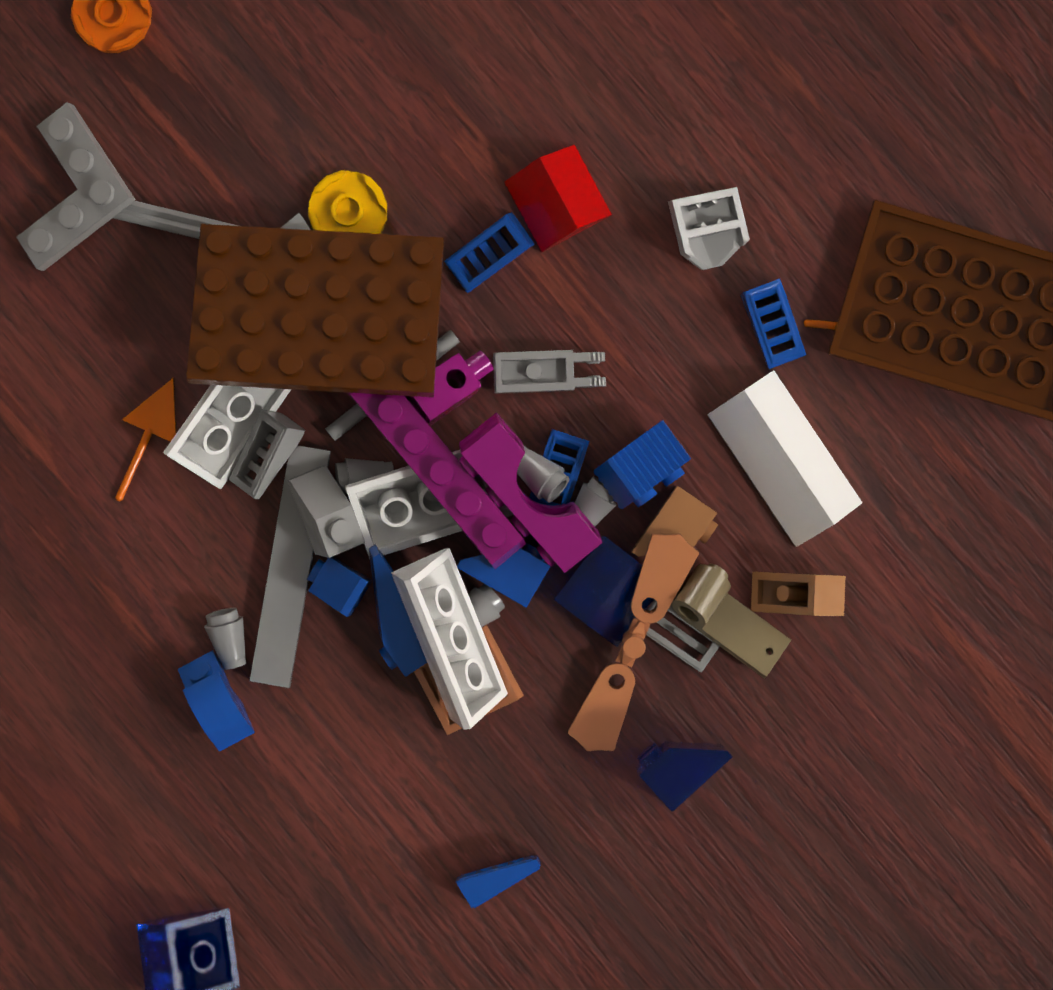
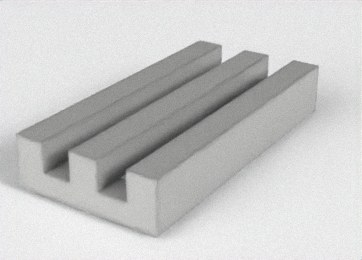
(707, 653)

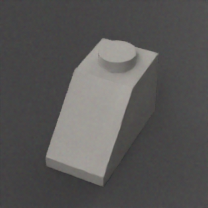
(325, 512)

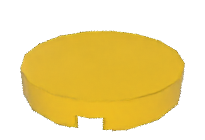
(348, 204)

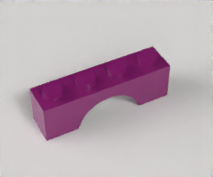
(560, 530)

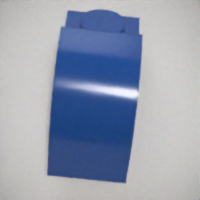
(214, 701)

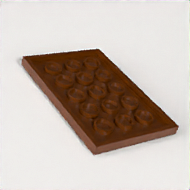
(316, 310)
(951, 310)

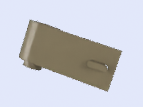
(726, 621)

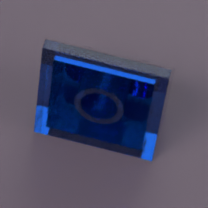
(603, 591)
(679, 768)
(189, 952)

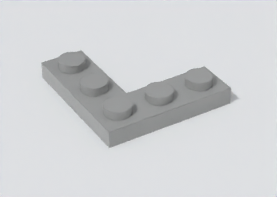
(98, 194)

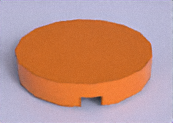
(111, 24)

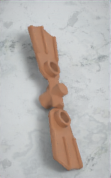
(660, 578)

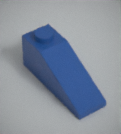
(394, 625)

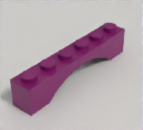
(443, 475)

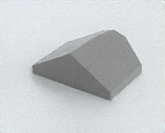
(709, 227)

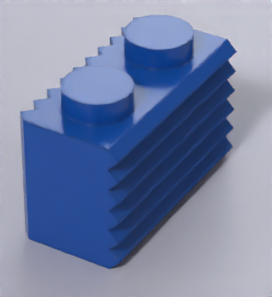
(642, 465)

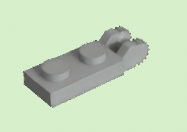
(543, 371)

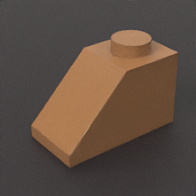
(681, 515)
(798, 594)

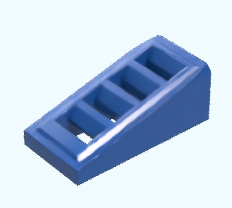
(516, 230)
(773, 288)
(571, 442)
(488, 882)

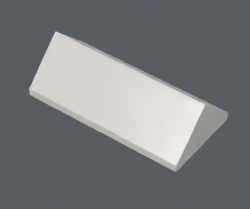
(219, 429)
(785, 459)
(400, 511)
(450, 637)

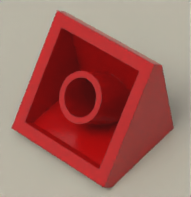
(557, 197)

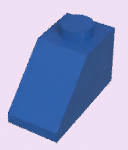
(515, 578)
(338, 585)

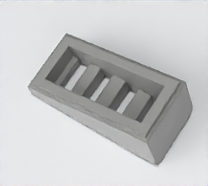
(282, 435)

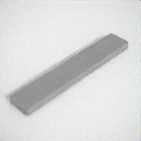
(286, 581)

